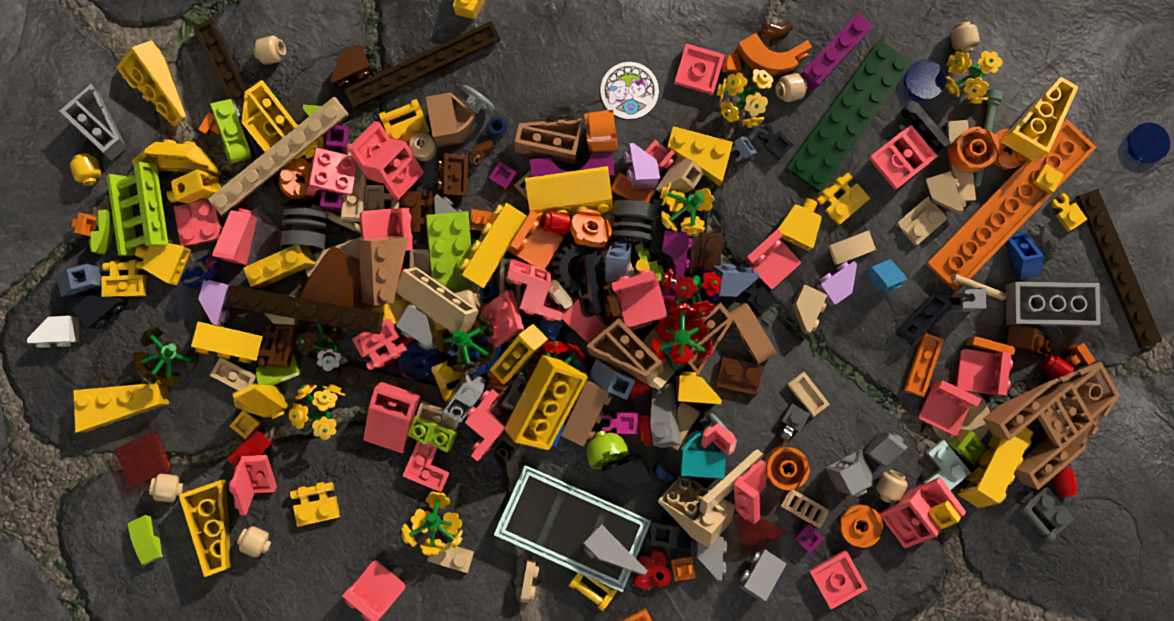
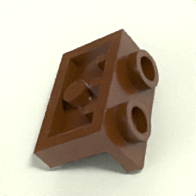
(452, 175)

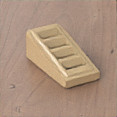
(821, 516)

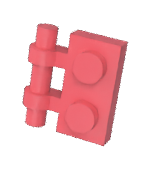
(369, 343)

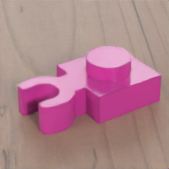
(625, 423)

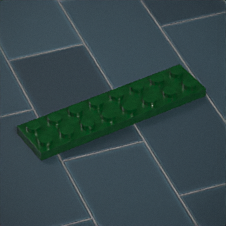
(849, 116)

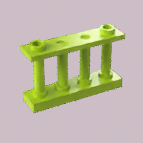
(150, 207)

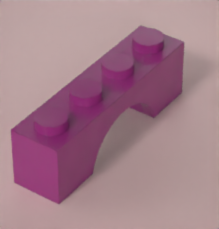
(835, 51)
(337, 141)
(545, 166)
(675, 247)

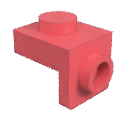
(661, 154)
(721, 437)

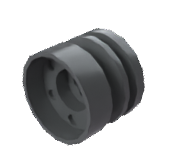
(632, 221)
(303, 225)

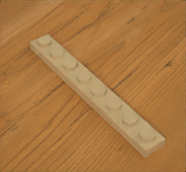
(278, 156)

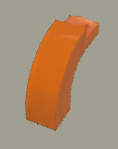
(761, 58)

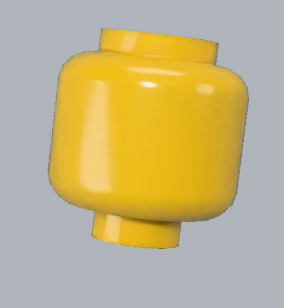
(85, 169)

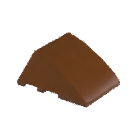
(334, 280)

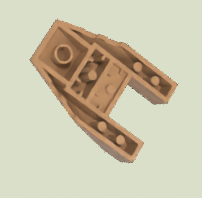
(1067, 411)

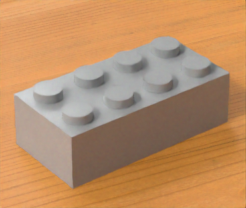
(1053, 304)

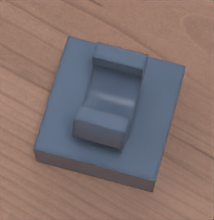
(745, 148)

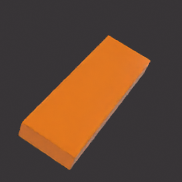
(923, 365)

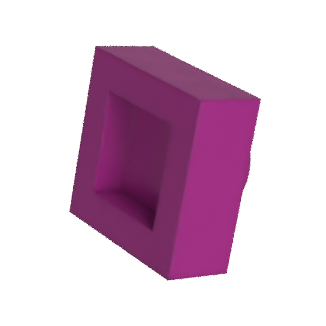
(503, 175)
(808, 537)

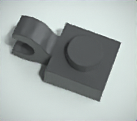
(794, 420)

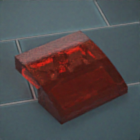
(143, 459)

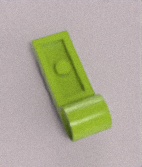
(231, 131)

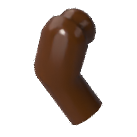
(775, 31)
(479, 151)

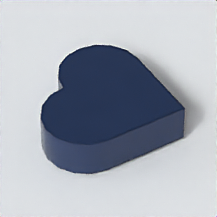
(663, 473)

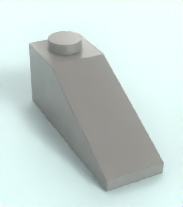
(664, 417)
(609, 550)

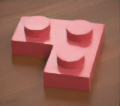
(421, 468)

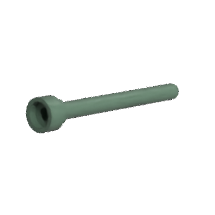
(994, 98)

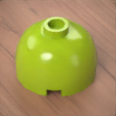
(605, 449)

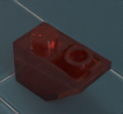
(752, 533)

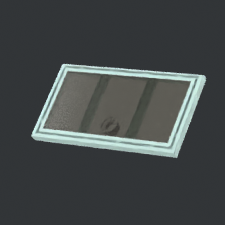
(558, 518)

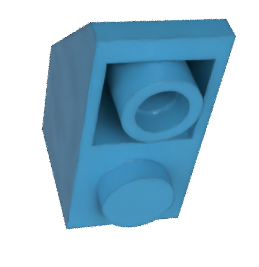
(886, 276)

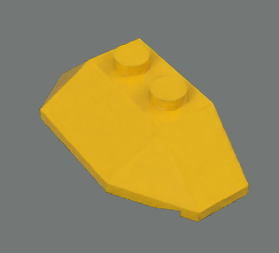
(266, 117)
(177, 157)

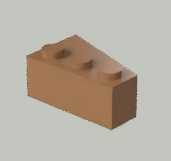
(552, 139)
(380, 268)
(717, 324)
(626, 352)
(586, 413)

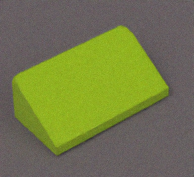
(274, 375)

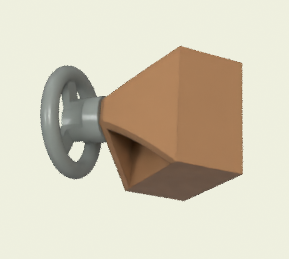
(453, 119)

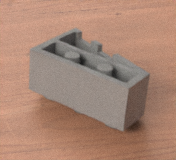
(94, 121)
(851, 474)

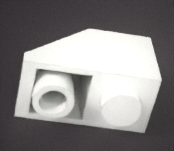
(57, 330)

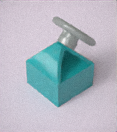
(701, 461)

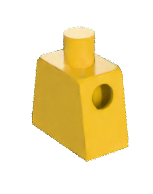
(193, 187)
(801, 225)
(164, 262)

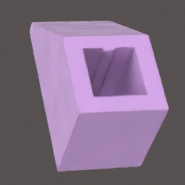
(642, 168)
(840, 284)
(213, 300)

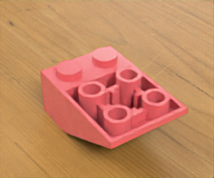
(390, 416)

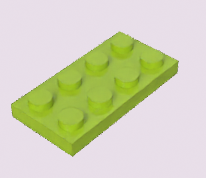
(448, 246)

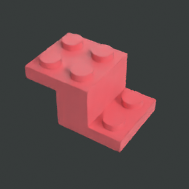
(902, 157)
(386, 160)
(534, 294)
(485, 423)
(910, 517)

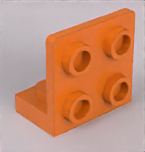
(534, 244)

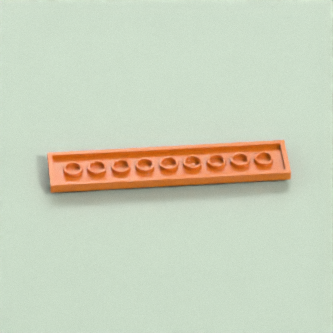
(1007, 209)

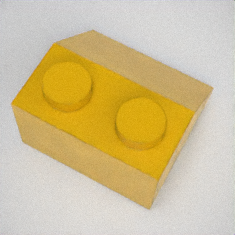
(694, 389)

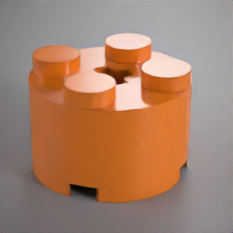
(601, 131)
(962, 152)
(794, 459)

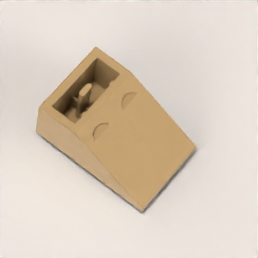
(683, 504)

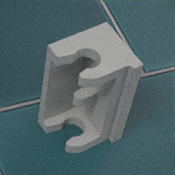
(970, 300)

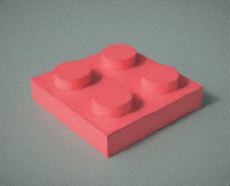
(699, 69)
(197, 223)
(504, 316)
(837, 579)

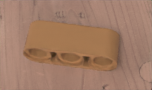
(752, 334)

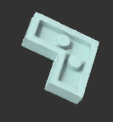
(950, 466)

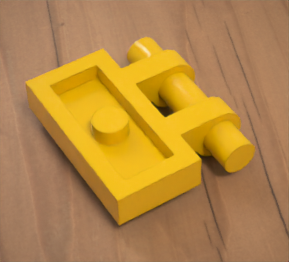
(847, 204)
(126, 285)
(317, 510)

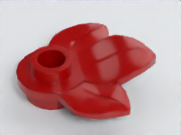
(653, 564)

